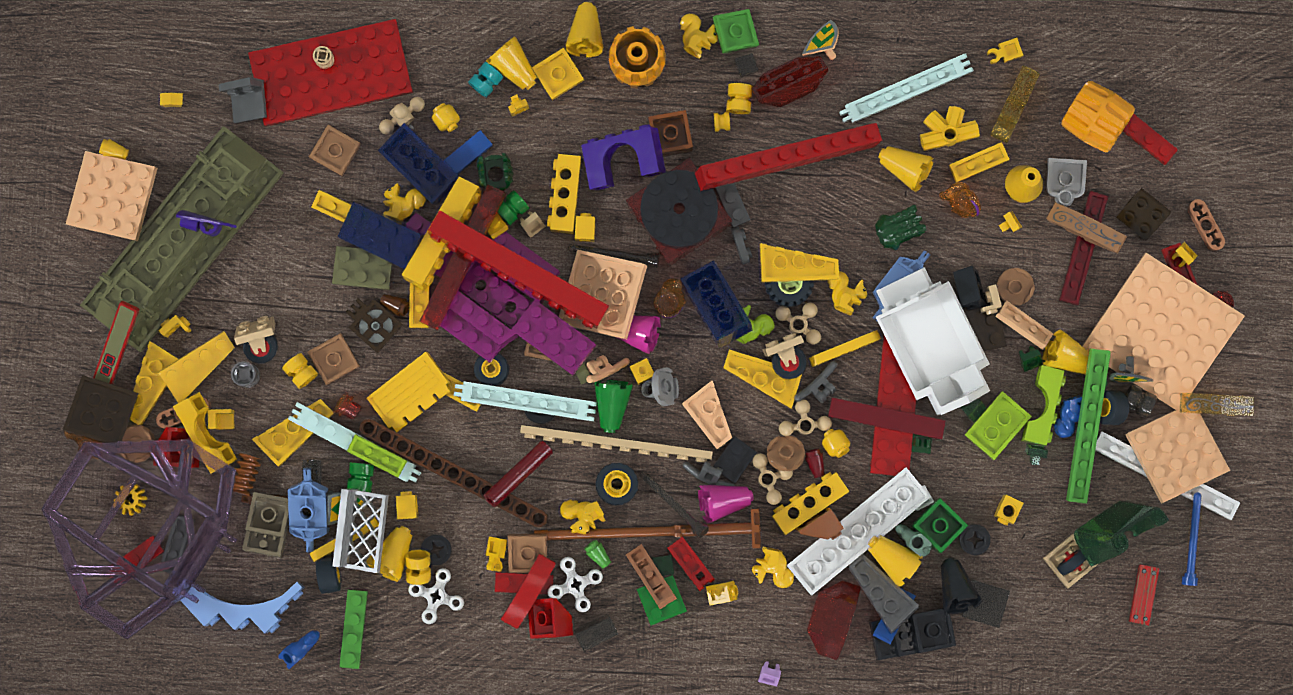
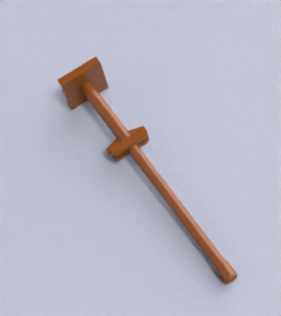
(677, 530)

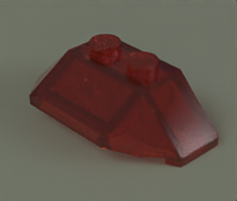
(790, 81)
(833, 618)

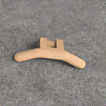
(606, 368)

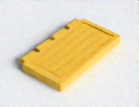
(408, 390)

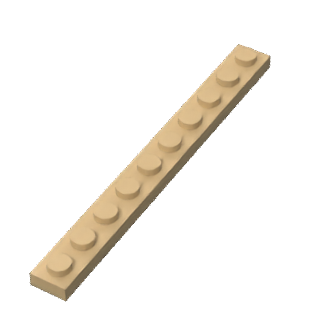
(608, 442)

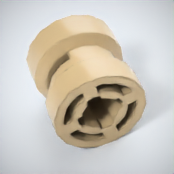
(323, 57)

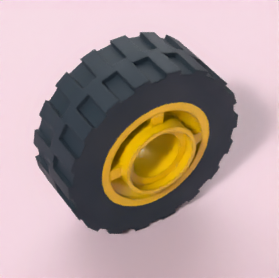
(605, 489)

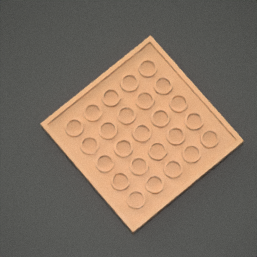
(1167, 328)

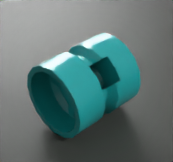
(491, 78)

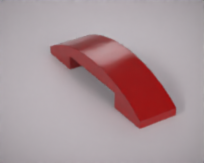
(528, 591)

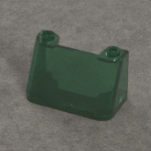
(1104, 534)

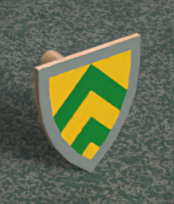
(823, 40)

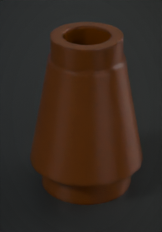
(395, 304)

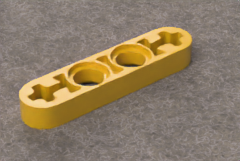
(844, 348)
(329, 548)

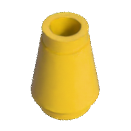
(113, 149)

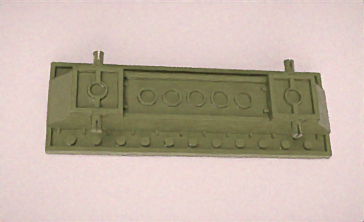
(169, 259)

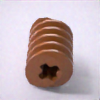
(245, 473)

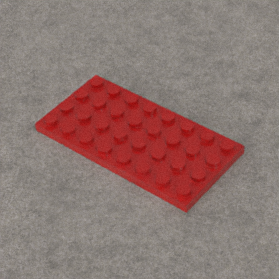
(365, 70)

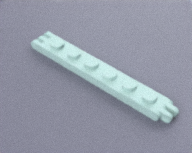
(906, 89)
(525, 401)
(338, 434)

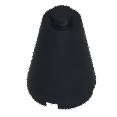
(957, 588)

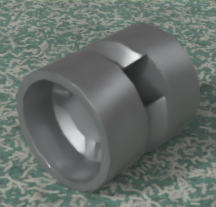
(245, 374)

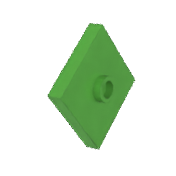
(735, 31)

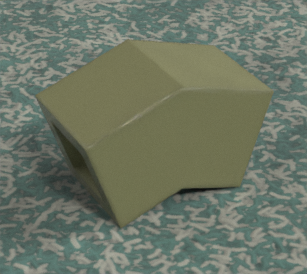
(582, 373)

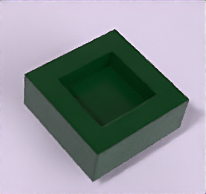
(664, 565)

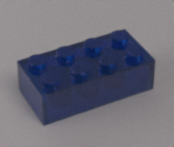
(419, 163)
(380, 234)
(716, 304)

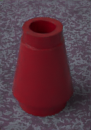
(815, 462)

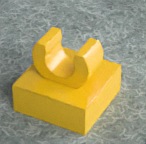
(1011, 222)
(1185, 253)

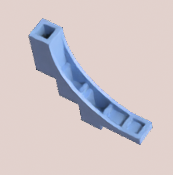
(237, 615)

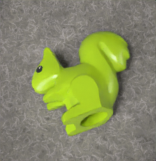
(761, 325)

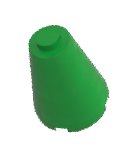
(612, 402)

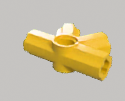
(952, 124)

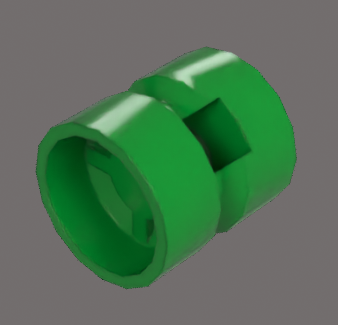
(513, 206)
(360, 476)

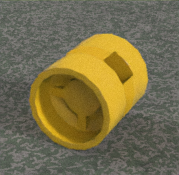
(739, 98)
(300, 371)
(418, 567)

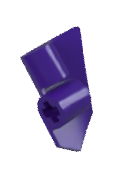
(199, 222)

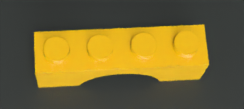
(192, 415)

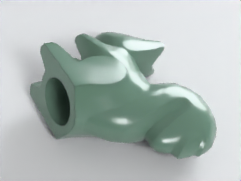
(914, 540)

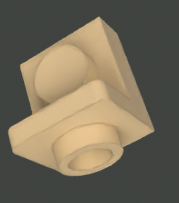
(993, 297)

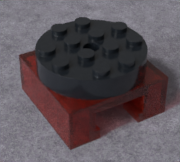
(673, 232)

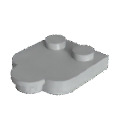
(1065, 179)

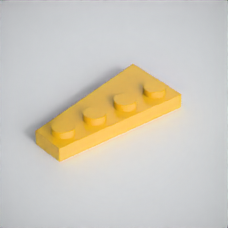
(789, 265)
(195, 366)
(762, 376)
(288, 436)

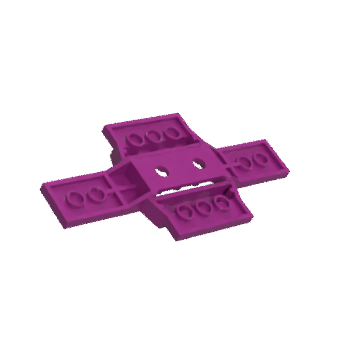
(529, 320)

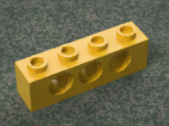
(572, 164)
(837, 490)

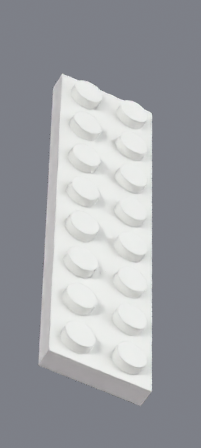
(871, 518)

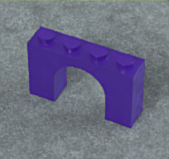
(598, 155)

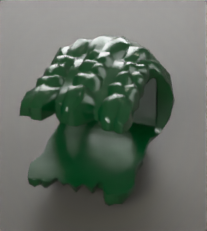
(489, 162)
(899, 227)

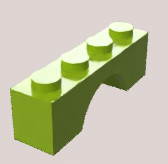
(1049, 381)

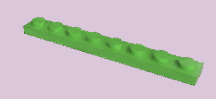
(1088, 425)

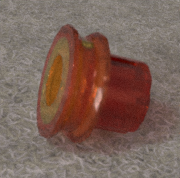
(346, 406)

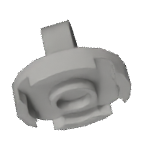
(664, 387)

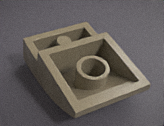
(267, 525)

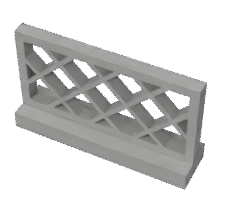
(347, 511)

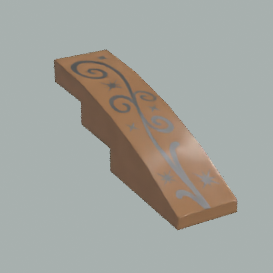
(1086, 227)

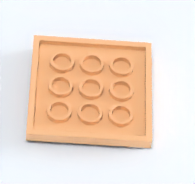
(111, 196)
(612, 282)
(1177, 453)

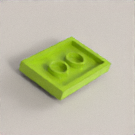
(997, 425)

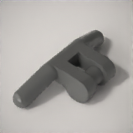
(820, 380)
(708, 474)

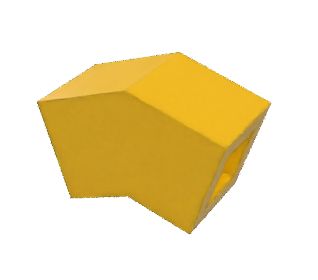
(171, 99)

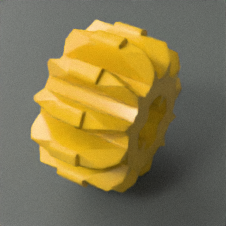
(133, 507)

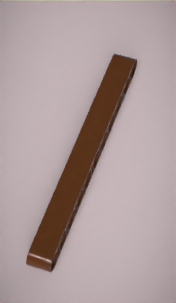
(446, 466)

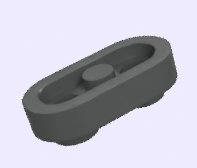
(739, 237)

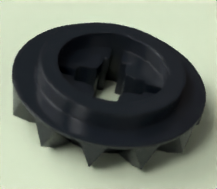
(981, 533)
(439, 541)

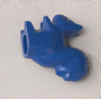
(1069, 415)
(296, 650)

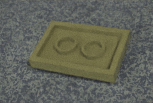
(361, 269)

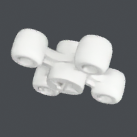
(583, 581)
(445, 598)

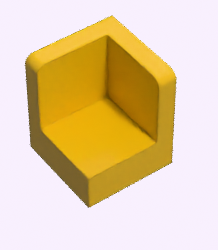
(221, 419)

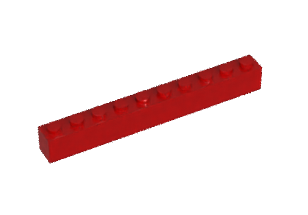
(788, 156)
(517, 269)

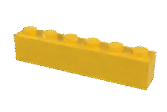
(429, 253)

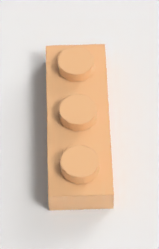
(1024, 325)

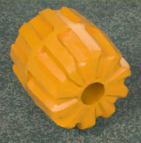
(632, 69)
(1098, 116)

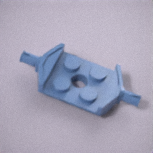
(901, 269)
(311, 496)

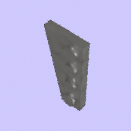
(886, 597)

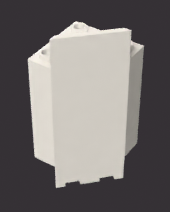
(933, 341)

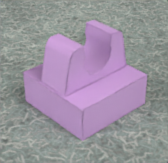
(768, 675)

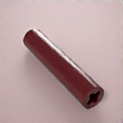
(518, 474)

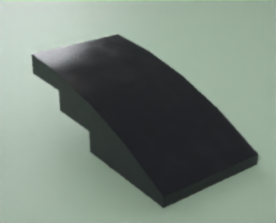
(918, 634)

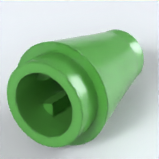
(597, 553)

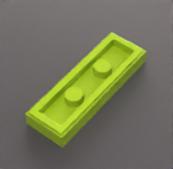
(376, 455)

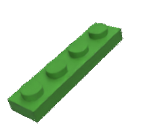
(353, 629)

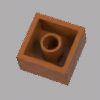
(673, 132)

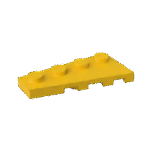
(149, 382)

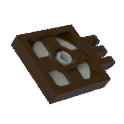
(373, 324)

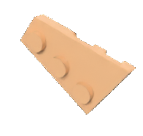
(708, 414)

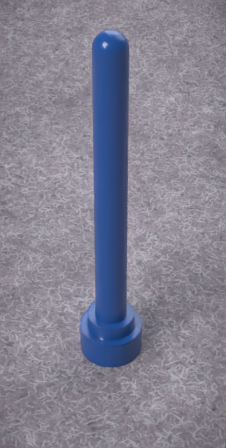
(1190, 576)

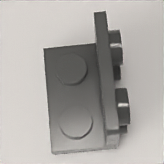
(246, 98)

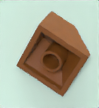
(821, 525)

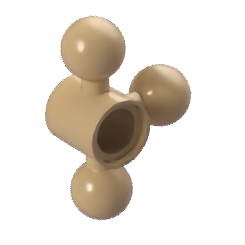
(401, 114)
(809, 310)
(802, 407)
(773, 496)

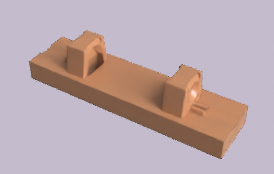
(651, 576)

